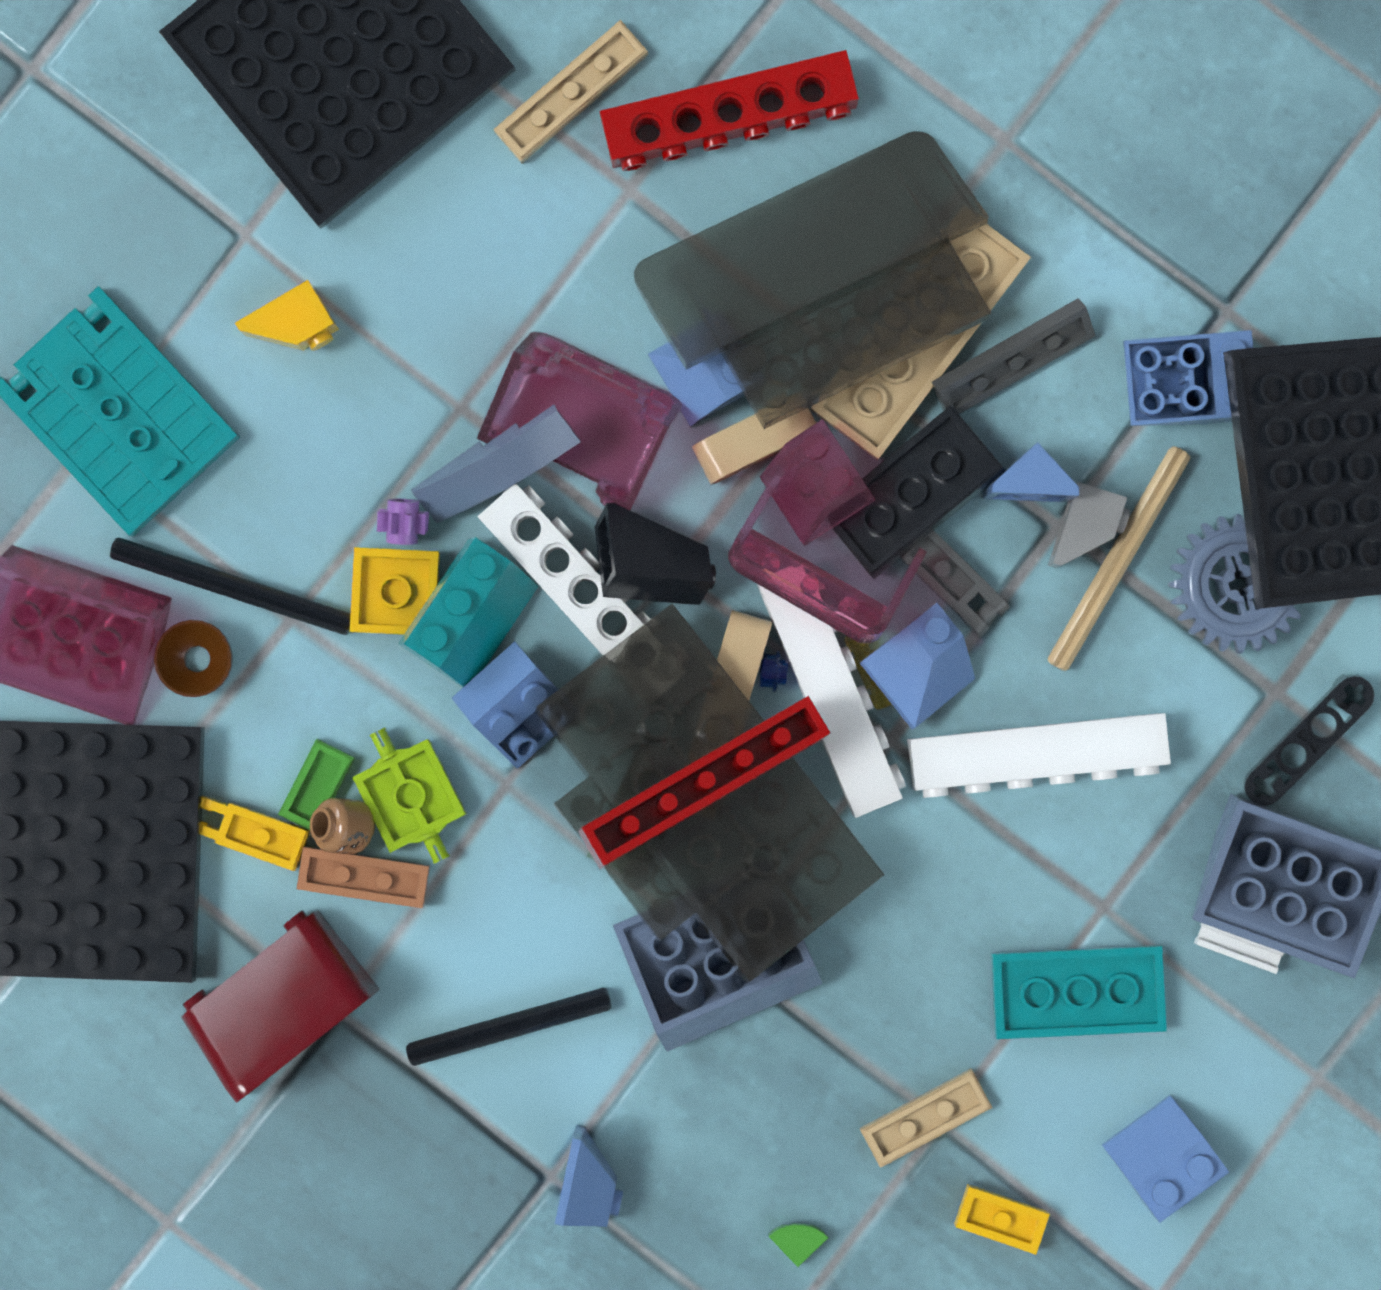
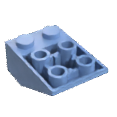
(1180, 378)

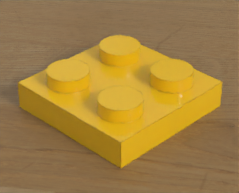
(390, 588)

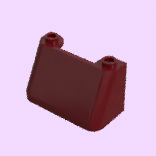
(277, 1004)

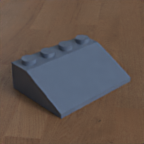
(1291, 886)
(693, 985)

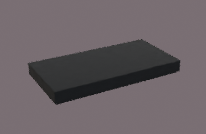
(918, 491)

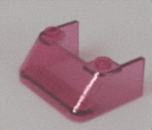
(811, 586)

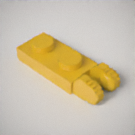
(255, 834)

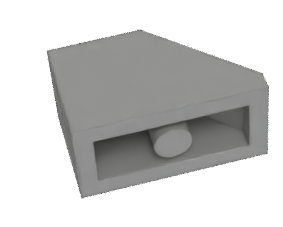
(1088, 523)

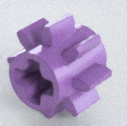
(402, 521)

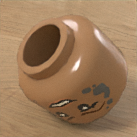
(342, 826)

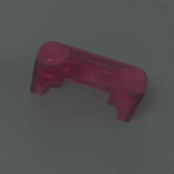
(611, 411)

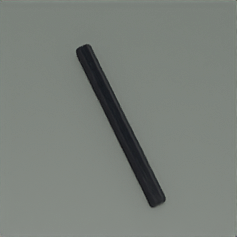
(230, 586)

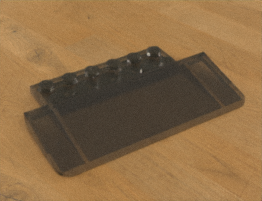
(824, 278)

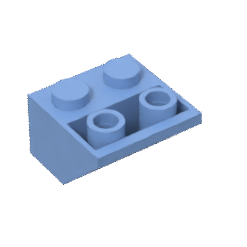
(504, 702)

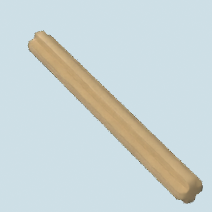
(1119, 558)

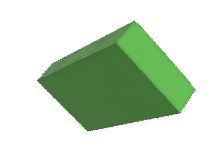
(316, 782)

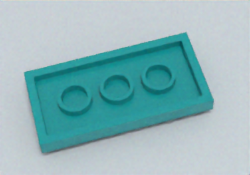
(1078, 992)

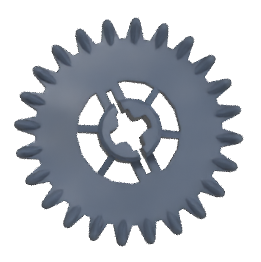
(1199, 603)

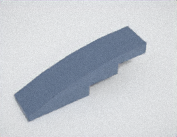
(495, 466)

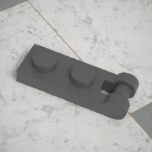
(956, 583)

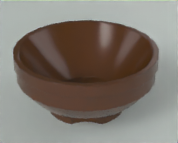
(172, 653)

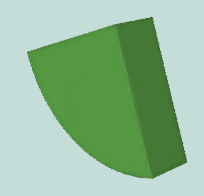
(798, 1240)

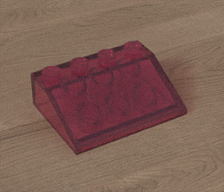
(77, 634)

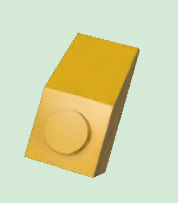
(292, 320)

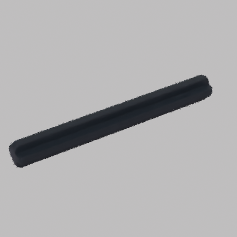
(508, 1026)

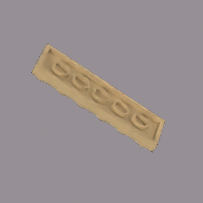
(882, 404)

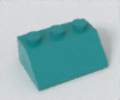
(469, 612)

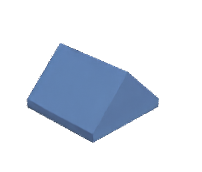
(1033, 478)

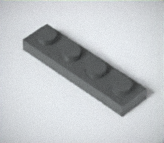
(1015, 357)

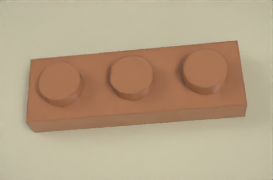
(363, 877)

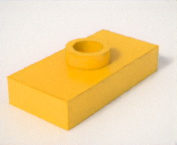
(1001, 1219)

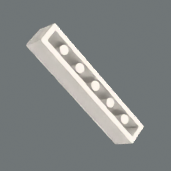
(825, 675)
(1039, 752)

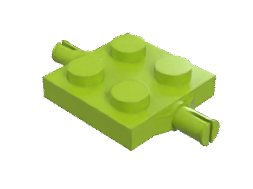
(409, 795)

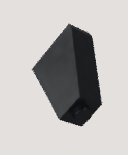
(650, 560)

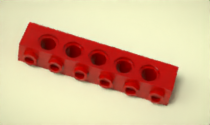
(828, 72)

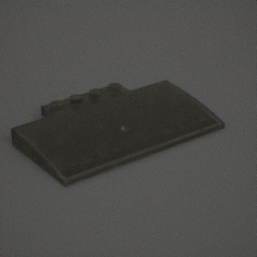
(749, 867)

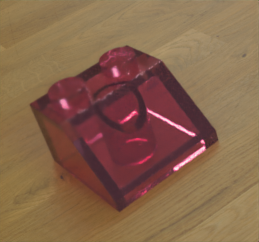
(818, 483)

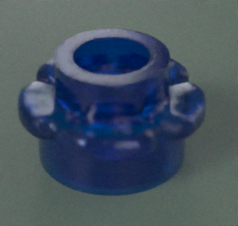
(773, 671)

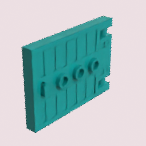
(116, 413)

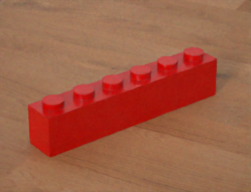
(703, 782)

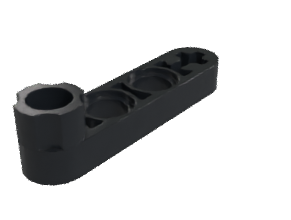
(1303, 735)

